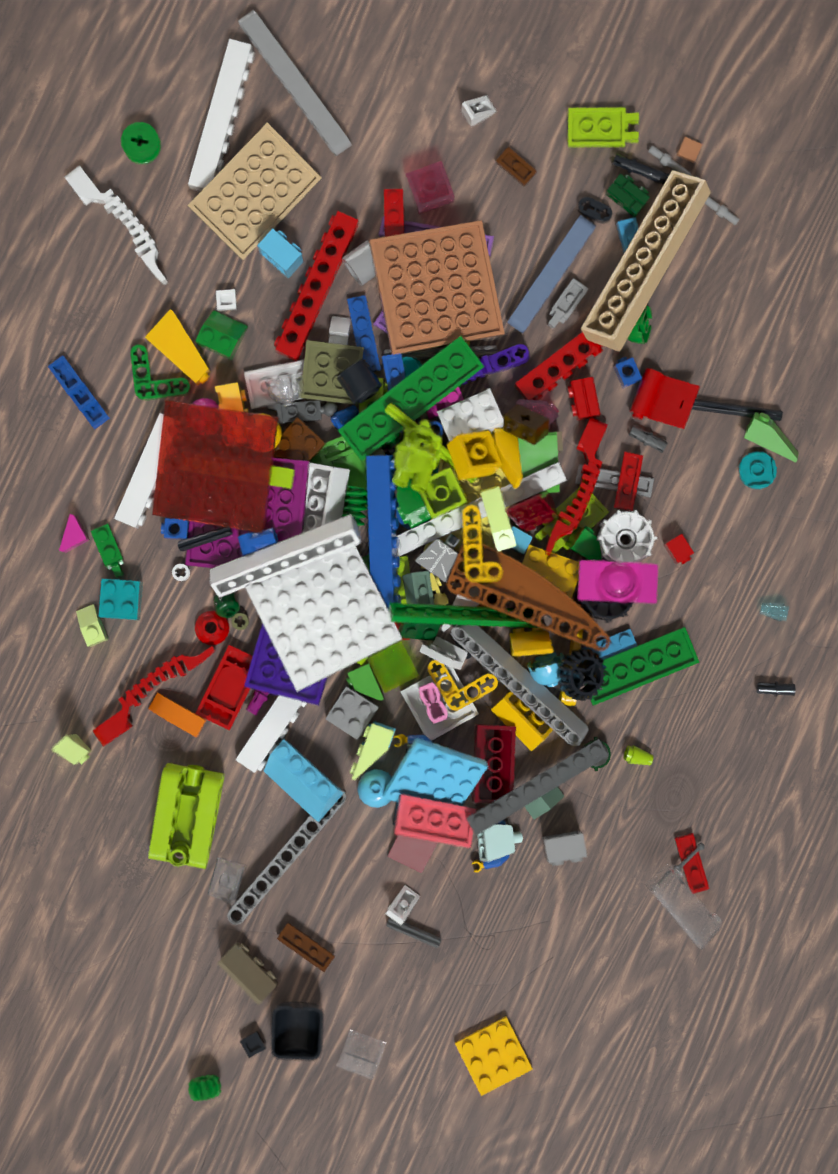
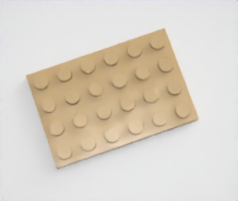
(254, 191)

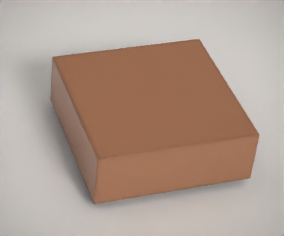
(689, 150)

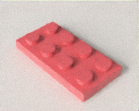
(434, 821)

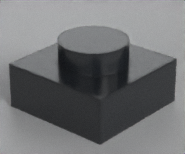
(253, 1044)

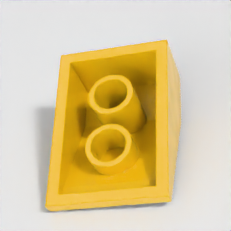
(530, 642)

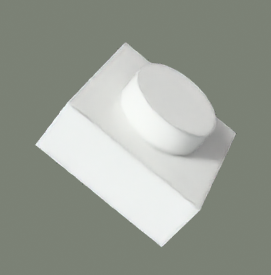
(226, 300)

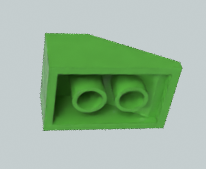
(539, 456)

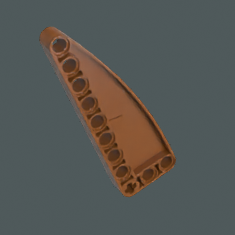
(526, 590)

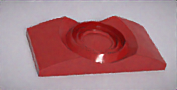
(227, 689)

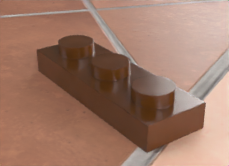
(306, 947)

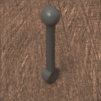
(700, 846)

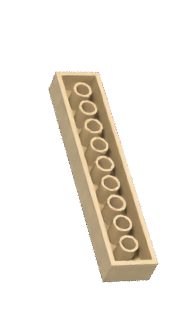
(646, 260)

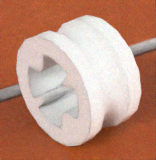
(181, 578)

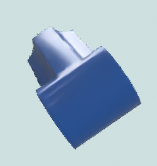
(256, 541)

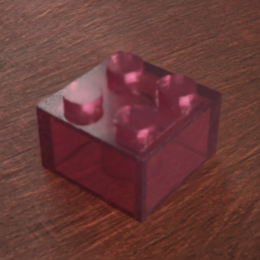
(430, 187)

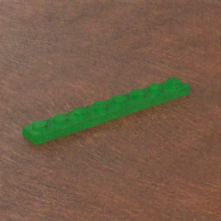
(455, 615)

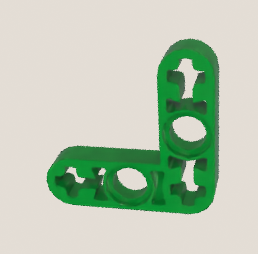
(147, 380)

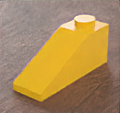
(508, 452)

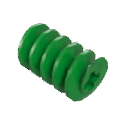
(356, 504)

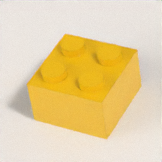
(474, 455)

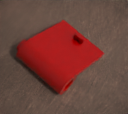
(662, 397)

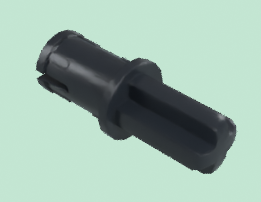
(775, 688)

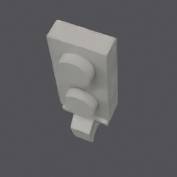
(567, 303)

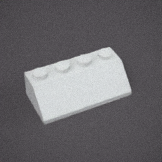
(324, 495)

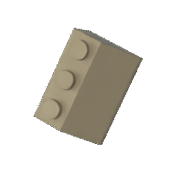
(248, 972)

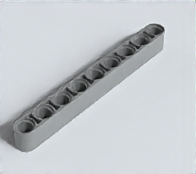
(294, 83)
(521, 683)
(283, 865)

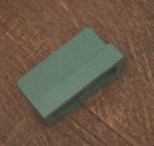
(418, 588)

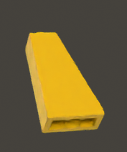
(175, 344)

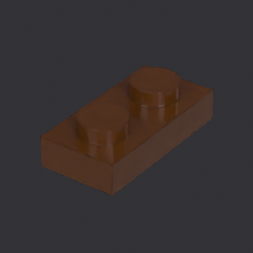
(516, 166)

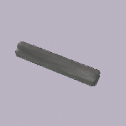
(415, 932)

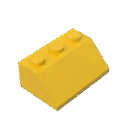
(529, 725)

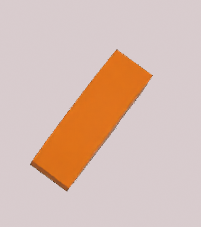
(177, 715)

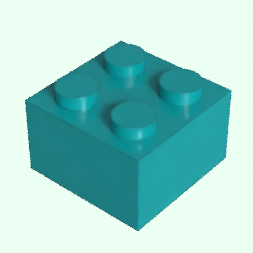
(120, 599)

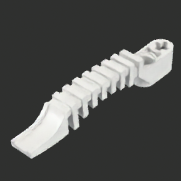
(89, 193)

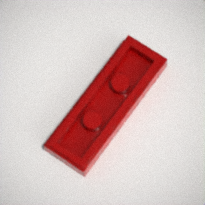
(628, 481)
(693, 868)

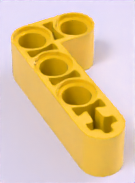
(476, 543)

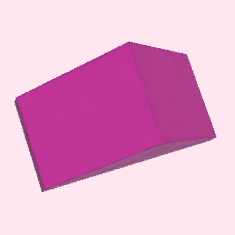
(73, 535)

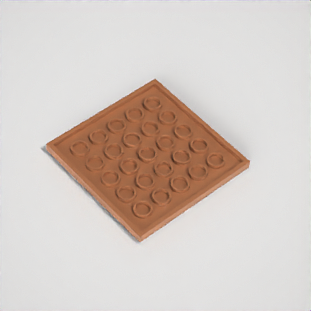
(436, 287)

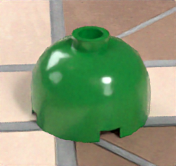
(642, 329)

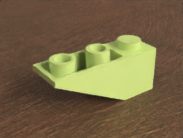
(376, 745)

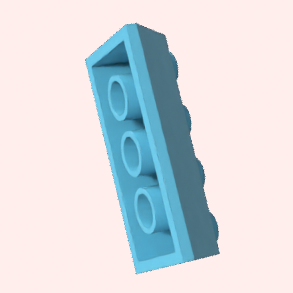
(302, 780)

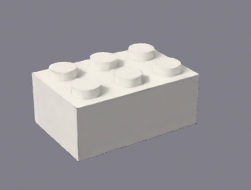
(471, 415)

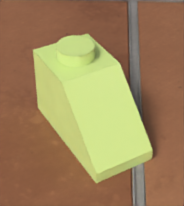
(91, 625)

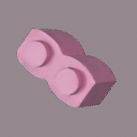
(431, 697)

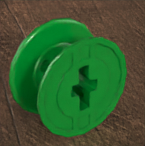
(132, 135)

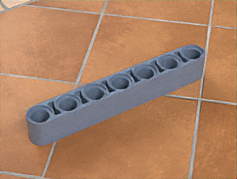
(551, 274)

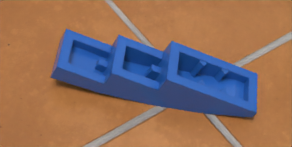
(78, 392)

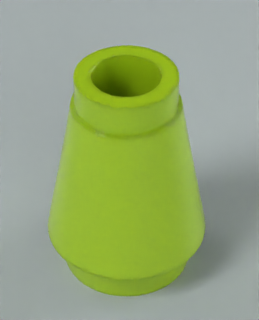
(635, 755)

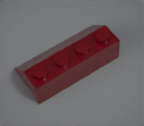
(496, 747)

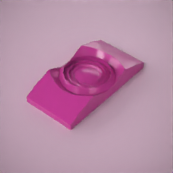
(618, 582)

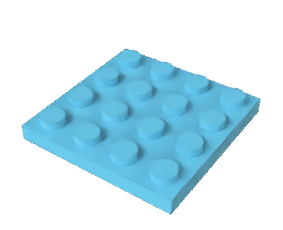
(435, 774)

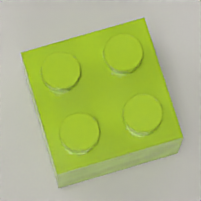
(443, 493)

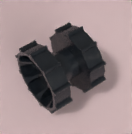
(605, 609)

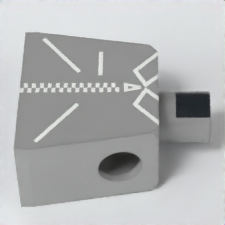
(440, 557)

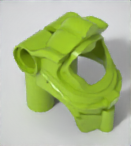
(417, 460)

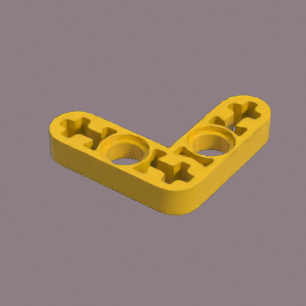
(454, 691)

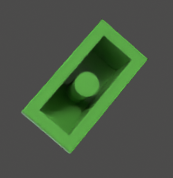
(364, 682)

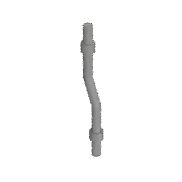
(665, 159)

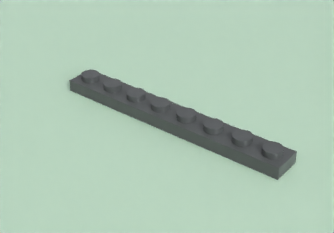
(537, 787)

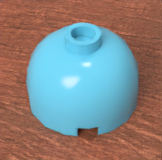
(546, 668)
(372, 786)

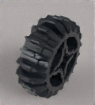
(575, 677)

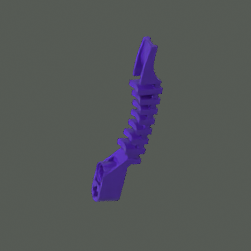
(491, 362)

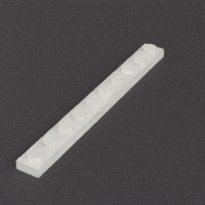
(453, 520)

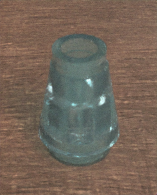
(776, 611)

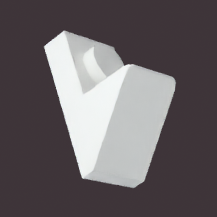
(339, 330)
(402, 904)

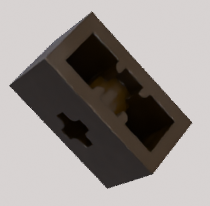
(526, 424)

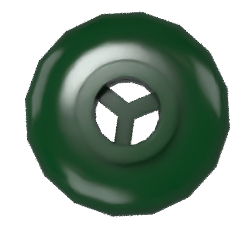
(226, 605)

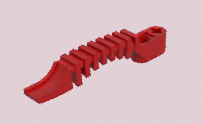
(588, 445)
(120, 721)

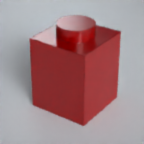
(679, 549)

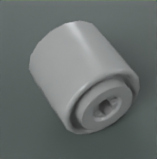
(360, 263)

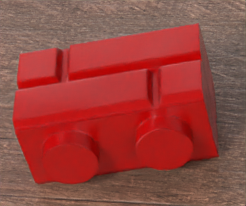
(584, 398)

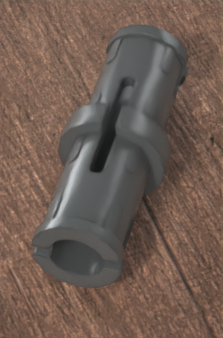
(648, 438)

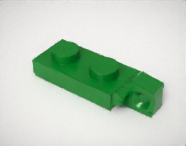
(108, 549)

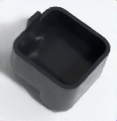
(297, 1031)

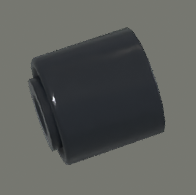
(359, 382)

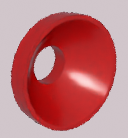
(219, 635)

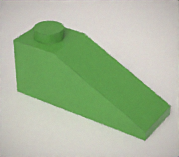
(768, 435)

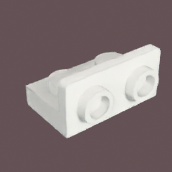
(445, 653)

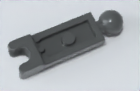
(304, 410)

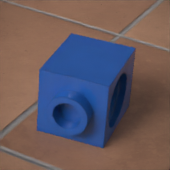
(623, 379)
(181, 535)

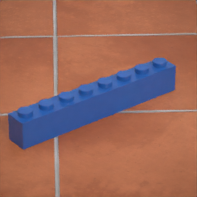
(383, 527)

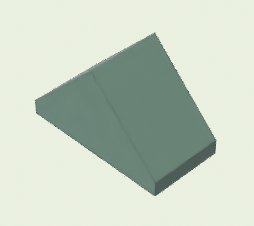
(544, 803)

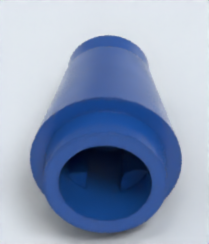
(343, 416)

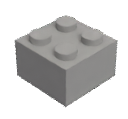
(352, 713)
(564, 847)

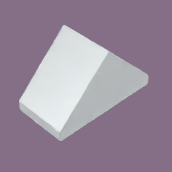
(477, 110)

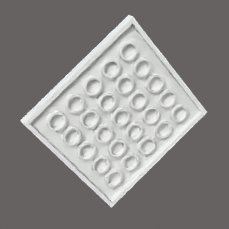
(323, 616)

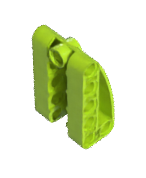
(186, 815)

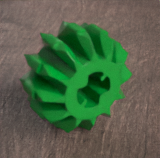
(204, 1087)

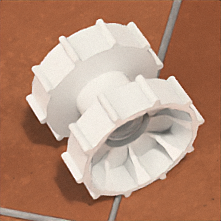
(633, 526)

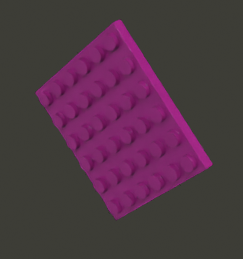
(284, 514)

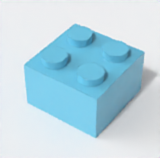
(280, 252)

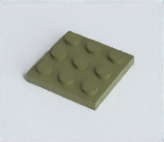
(323, 365)

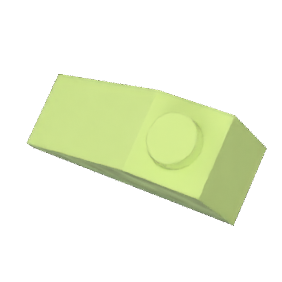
(497, 518)
(73, 749)

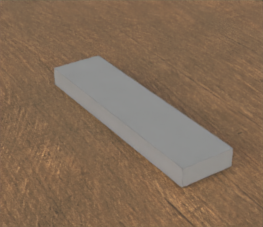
(609, 480)

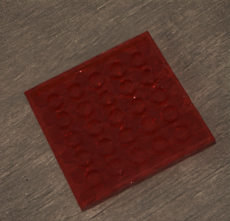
(215, 466)

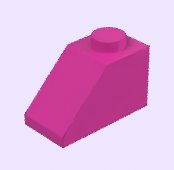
(452, 398)

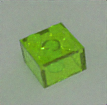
(393, 667)

